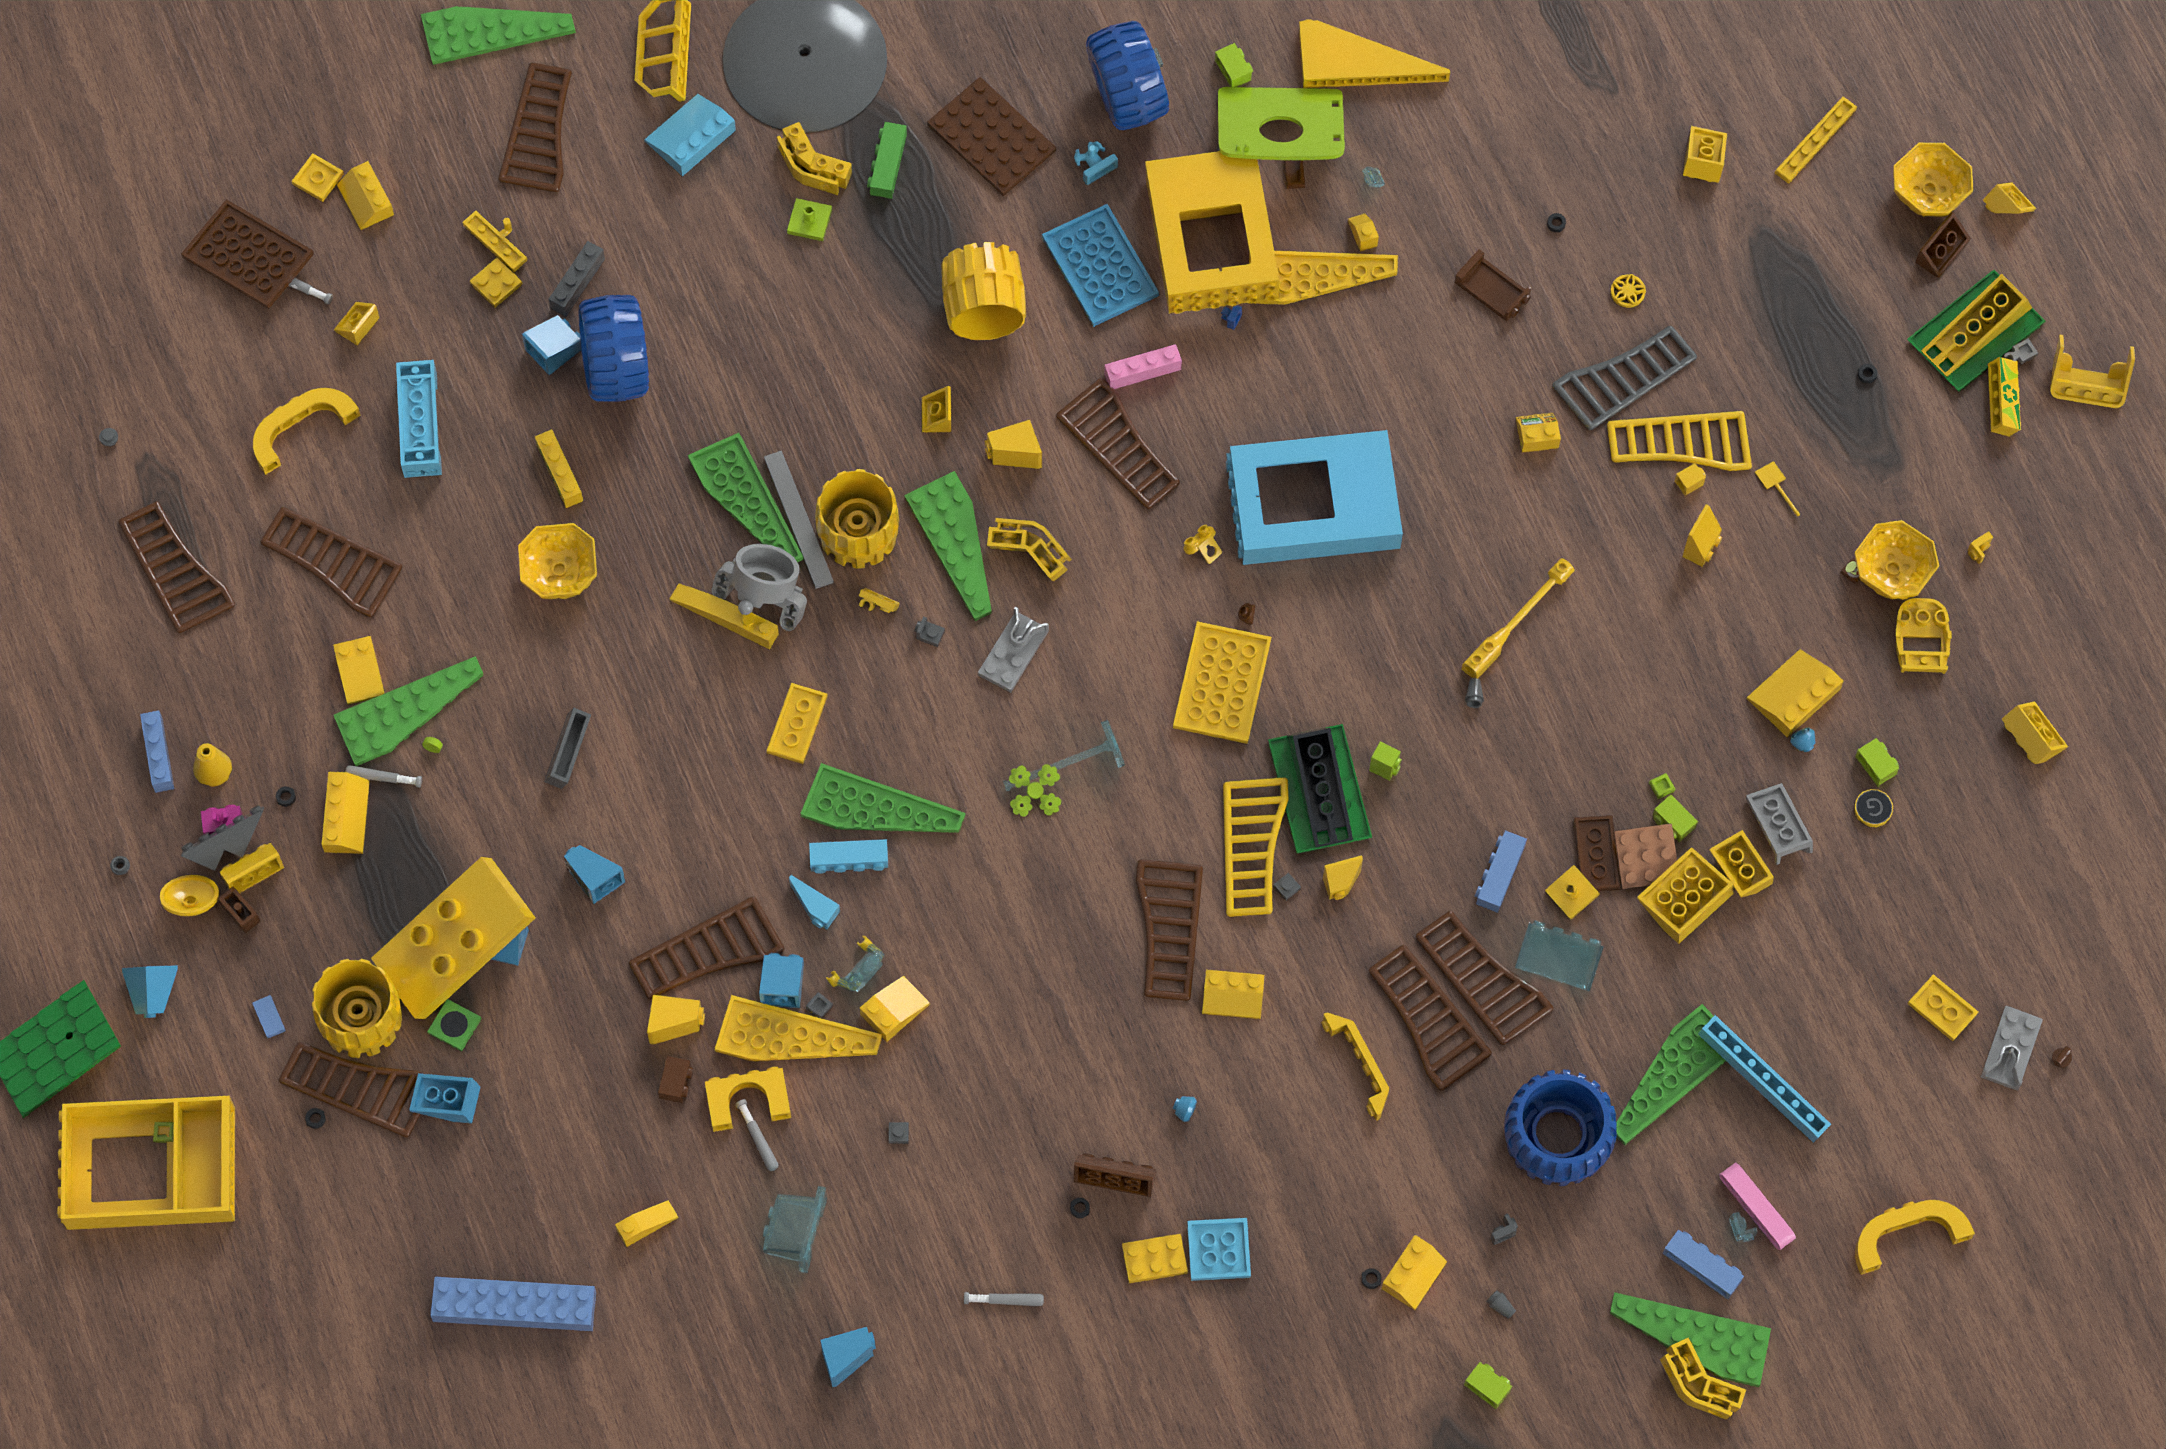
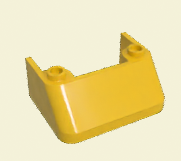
(2090, 386)

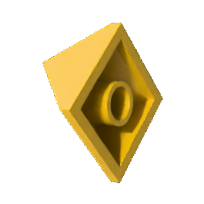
(358, 322)
(937, 411)

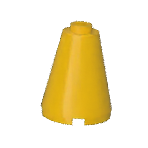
(211, 765)

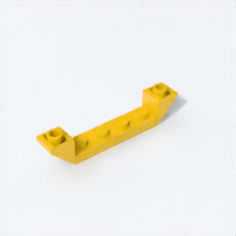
(1337, 1024)

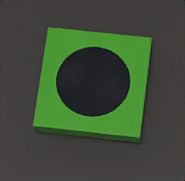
(454, 1025)

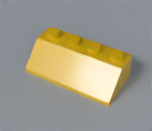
(345, 813)

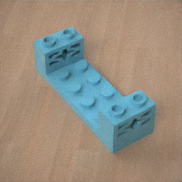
(418, 418)

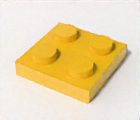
(317, 177)
(496, 282)

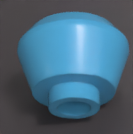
(1803, 739)
(1185, 1107)

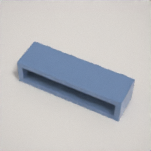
(157, 751)
(1501, 871)
(1703, 1264)

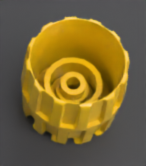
(983, 291)
(853, 500)
(350, 988)

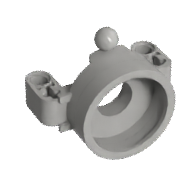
(763, 576)

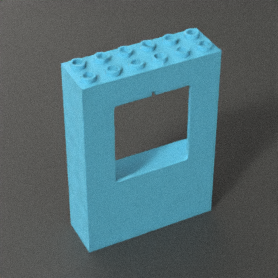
(1360, 490)

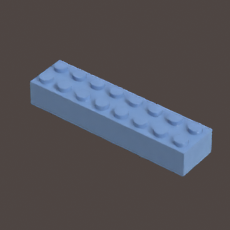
(513, 1303)

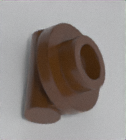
(1246, 613)
(2062, 1057)

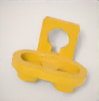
(1200, 541)

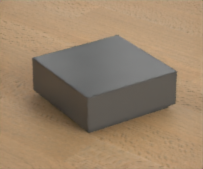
(819, 1005)

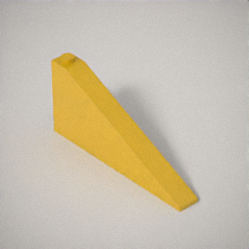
(1344, 59)

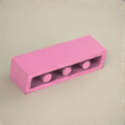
(1143, 367)

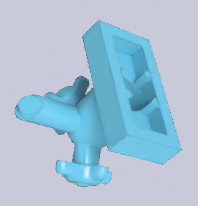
(1097, 166)

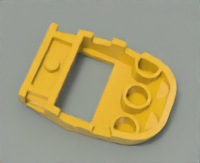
(1923, 620)

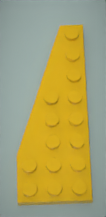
(1319, 273)
(774, 1033)

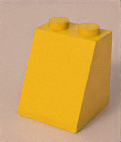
(1014, 446)
(673, 1018)

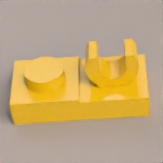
(885, 603)

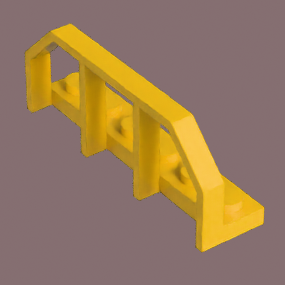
(679, 55)

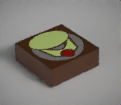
(1850, 571)

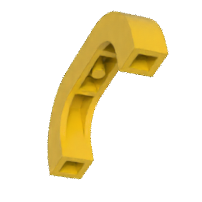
(293, 412)
(1910, 1214)

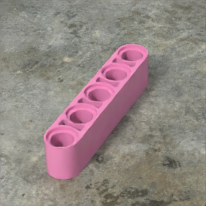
(1757, 1206)

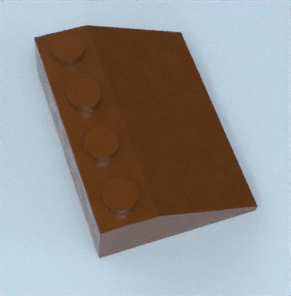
(1114, 1175)

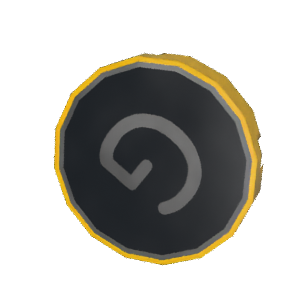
(1873, 808)

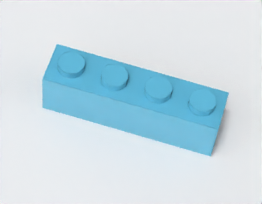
(848, 856)

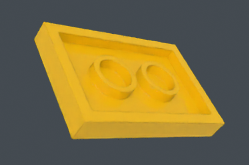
(1943, 1007)
(1154, 1258)

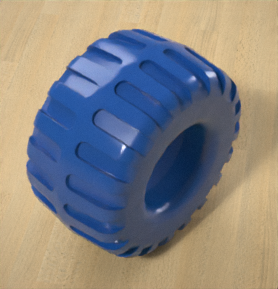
(1127, 75)
(613, 348)
(1566, 1095)

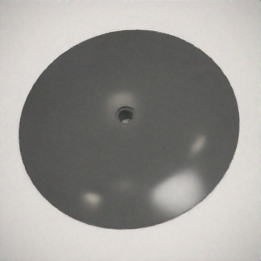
(819, 89)

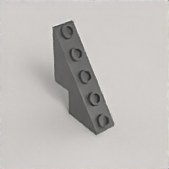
(231, 838)

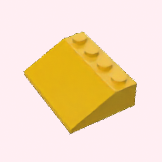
(1795, 692)
(1686, 895)

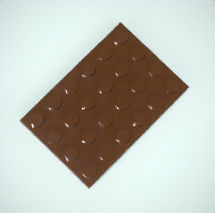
(991, 136)
(247, 254)

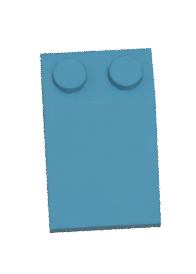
(445, 1097)

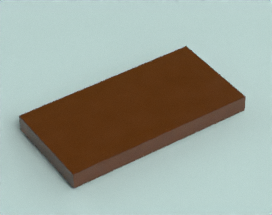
(1597, 851)

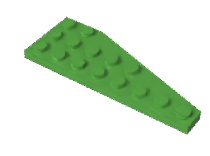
(475, 31)
(737, 485)
(951, 528)
(861, 804)
(1675, 1071)
(1723, 1345)

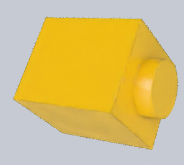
(1690, 479)

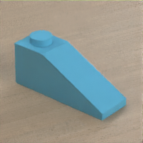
(818, 907)

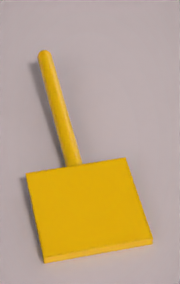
(1770, 476)

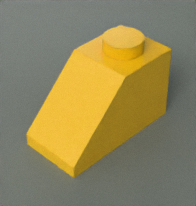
(1364, 232)

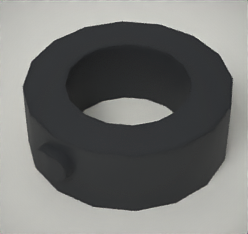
(1556, 228)
(1867, 379)
(282, 790)
(315, 1111)
(1076, 1201)
(1376, 1273)

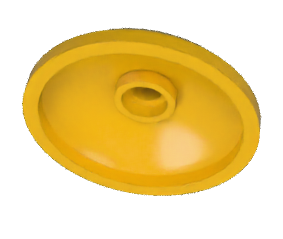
(189, 895)

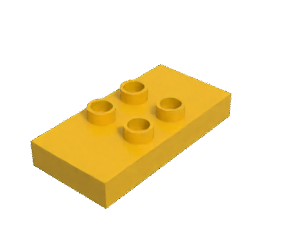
(453, 937)

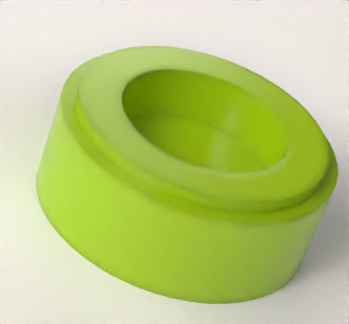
(432, 744)

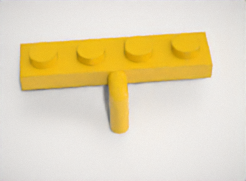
(495, 240)

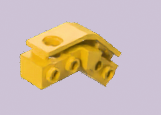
(826, 172)
(1028, 542)
(1695, 1383)

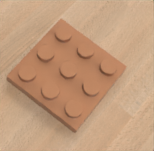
(1644, 854)

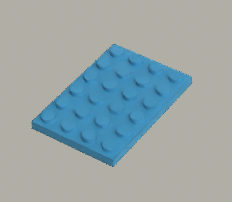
(1100, 265)

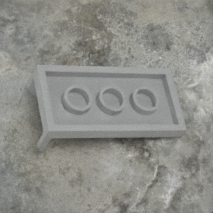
(1013, 651)
(1780, 821)
(2011, 1048)

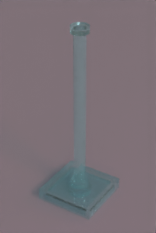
(1109, 745)

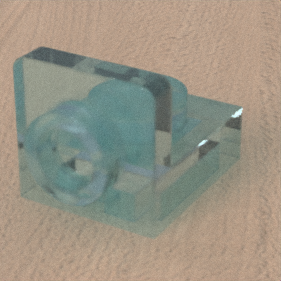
(1739, 1225)

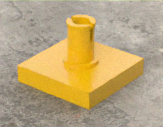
(1572, 892)

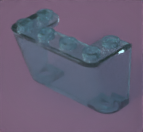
(1559, 955)

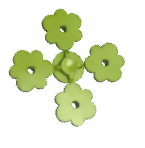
(1035, 790)

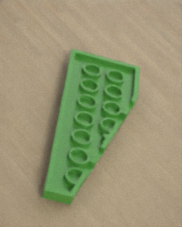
(387, 720)

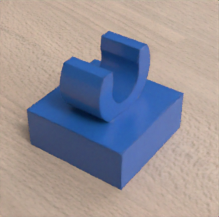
(1232, 316)

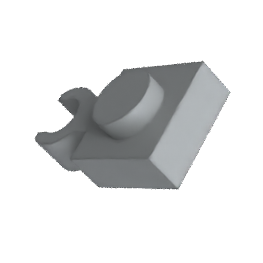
(2022, 351)

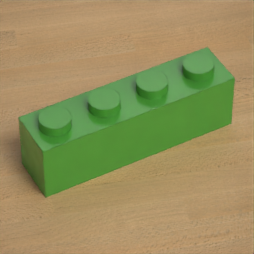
(888, 160)

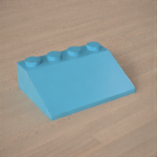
(691, 133)

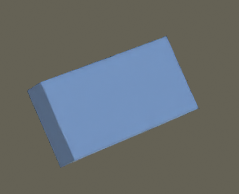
(269, 1016)

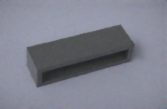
(576, 278)
(567, 748)

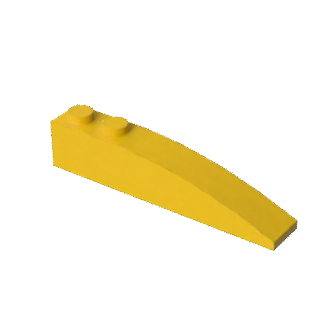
(726, 614)

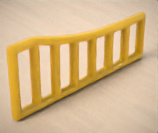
(1689, 457)
(1271, 837)

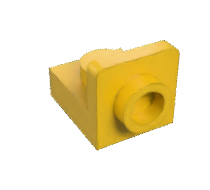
(1978, 546)

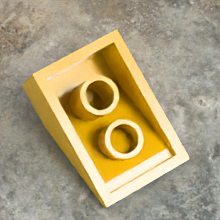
(1705, 154)
(1703, 538)
(359, 670)
(893, 1008)

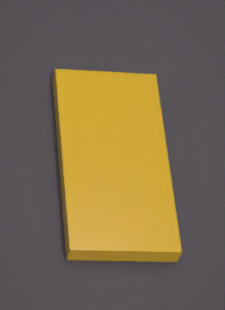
(797, 723)

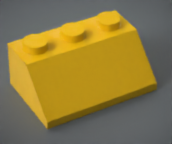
(365, 196)
(2034, 732)
(1742, 864)
(252, 868)
(1233, 994)
(1414, 1272)

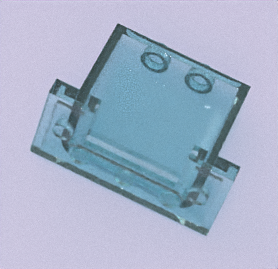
(794, 1226)

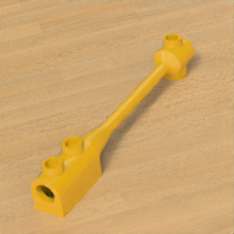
(1491, 647)

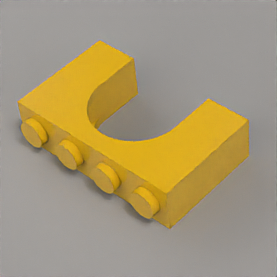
(722, 1090)

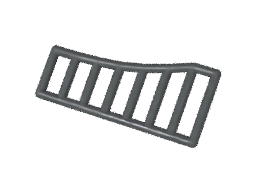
(1626, 358)

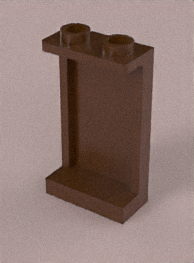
(1492, 286)

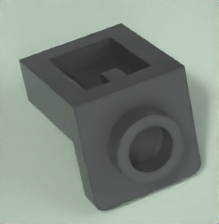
(929, 632)
(1503, 1233)

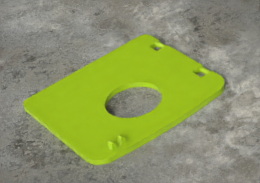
(1248, 108)

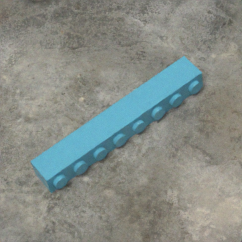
(1764, 1078)

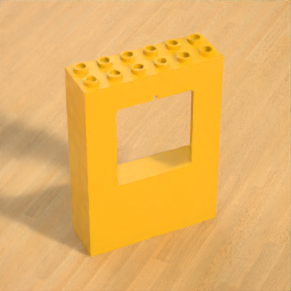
(1205, 188)
(197, 1161)

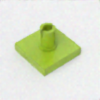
(809, 219)

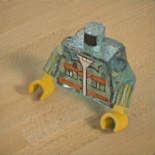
(862, 971)

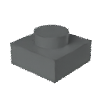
(1287, 886)
(898, 1132)

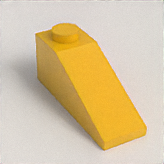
(645, 1222)

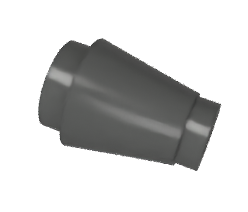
(1474, 695)
(1501, 1304)

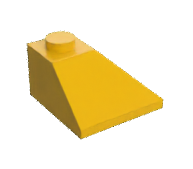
(2007, 199)
(1341, 876)

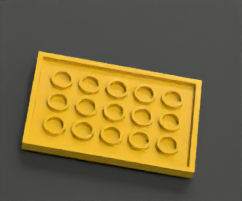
(1222, 682)

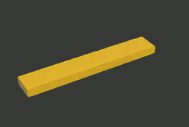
(1815, 140)

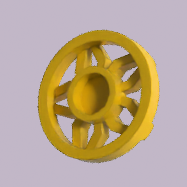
(1628, 290)

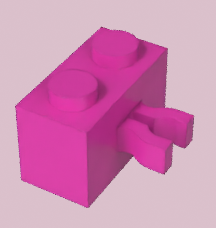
(215, 817)

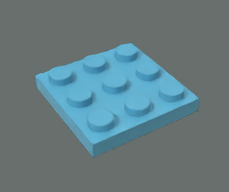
(1219, 1249)

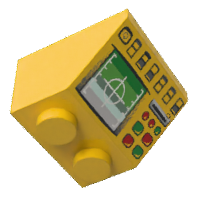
(1538, 432)

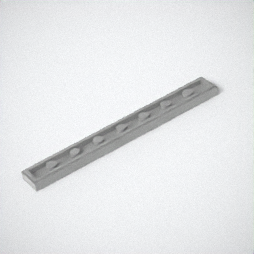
(798, 519)

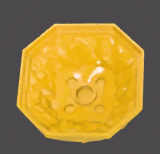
(1932, 179)
(1896, 560)
(557, 561)

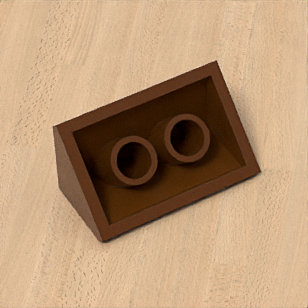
(1943, 246)

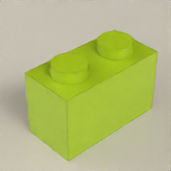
(1233, 65)
(1385, 761)
(1877, 761)
(1673, 813)
(1488, 1385)

